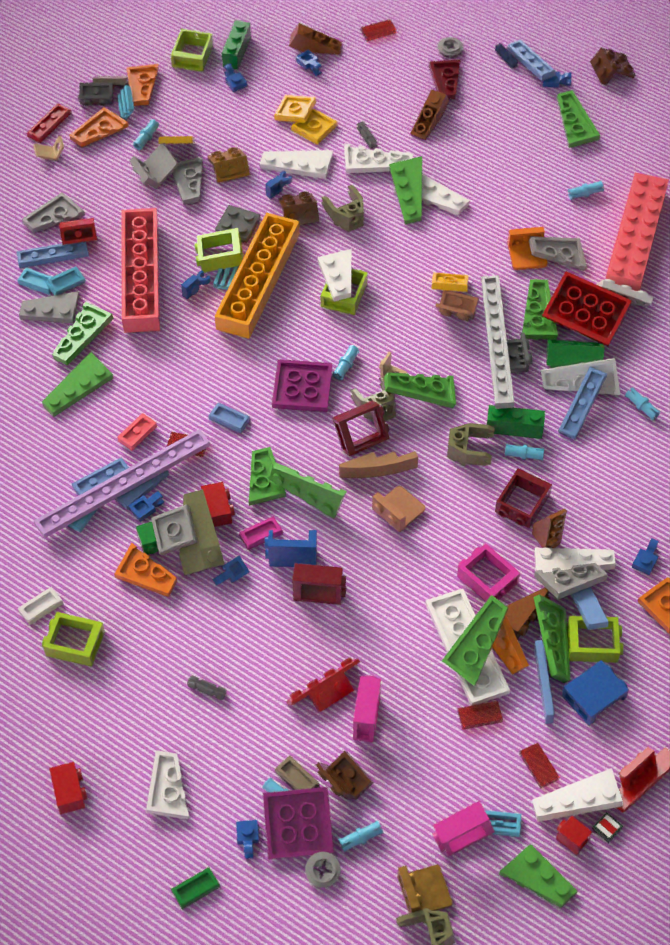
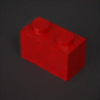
(78, 231)
(218, 504)
(67, 787)

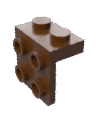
(608, 62)
(300, 207)
(345, 776)

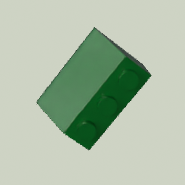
(569, 352)

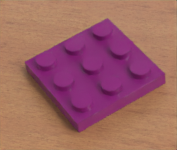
(302, 385)
(297, 823)

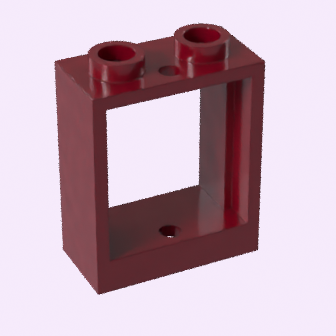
(340, 423)
(529, 483)
(318, 584)

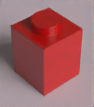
(573, 834)

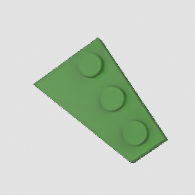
(260, 486)
(537, 874)

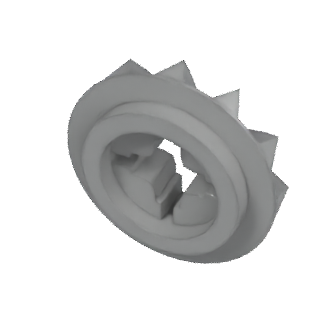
(448, 42)
(331, 864)

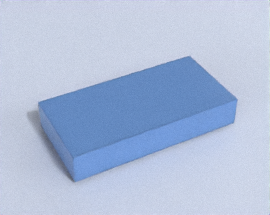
(229, 418)

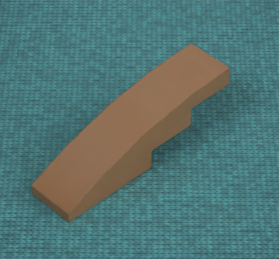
(373, 466)

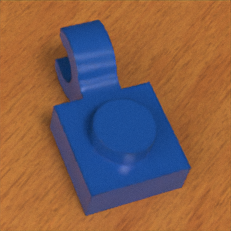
(309, 60)
(564, 79)
(234, 80)
(275, 185)
(191, 285)
(145, 507)
(646, 559)
(232, 570)
(247, 835)

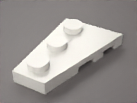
(337, 273)
(638, 298)
(166, 788)

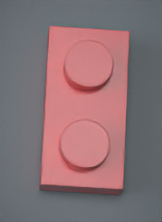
(137, 431)

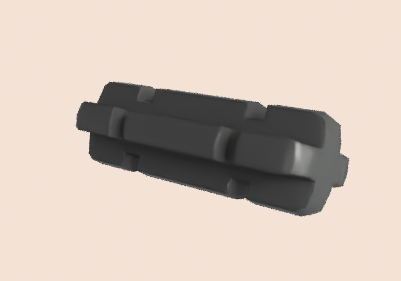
(366, 134)
(206, 687)

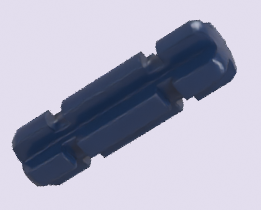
(506, 55)

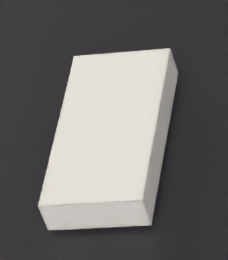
(40, 606)

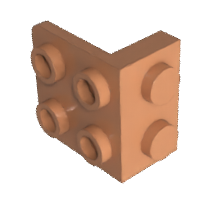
(457, 304)
(397, 507)

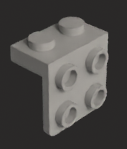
(156, 166)

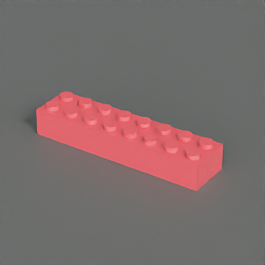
(637, 230)
(140, 270)

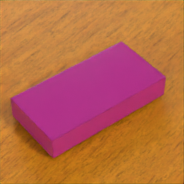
(256, 534)

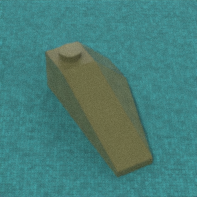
(207, 551)

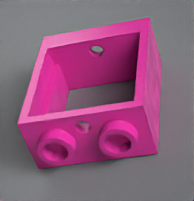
(499, 589)
(366, 708)
(462, 829)

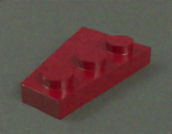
(445, 76)

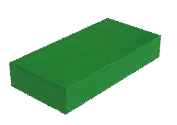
(195, 888)

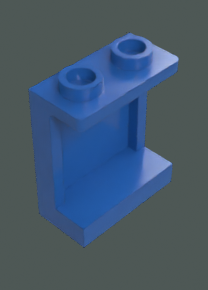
(288, 552)
(594, 691)

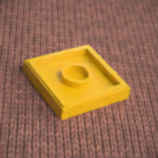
(295, 108)
(316, 127)
(177, 140)
(450, 282)

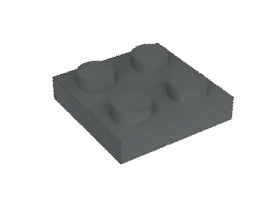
(239, 218)

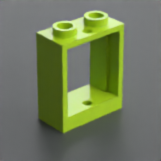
(187, 60)
(221, 260)
(350, 304)
(68, 654)
(607, 655)

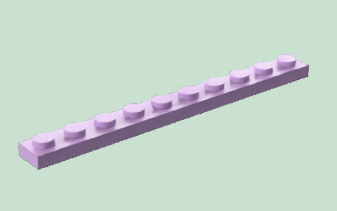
(121, 483)

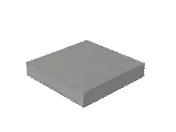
(174, 529)

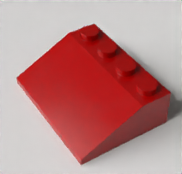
(587, 308)

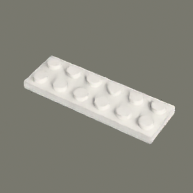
(451, 617)

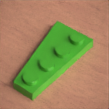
(576, 122)
(537, 300)
(79, 383)
(315, 494)

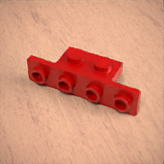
(328, 689)
(642, 775)

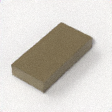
(116, 80)
(295, 775)

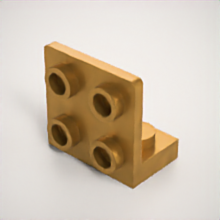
(229, 164)
(424, 888)

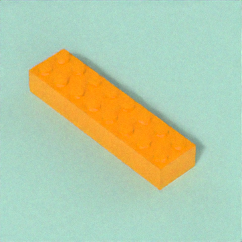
(257, 275)

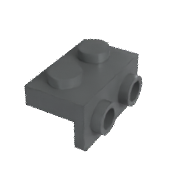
(95, 94)
(518, 354)

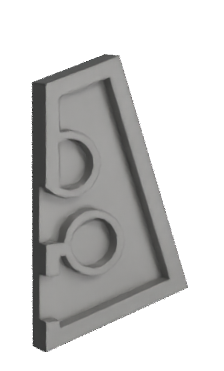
(188, 179)
(52, 213)
(559, 250)
(51, 309)
(569, 581)

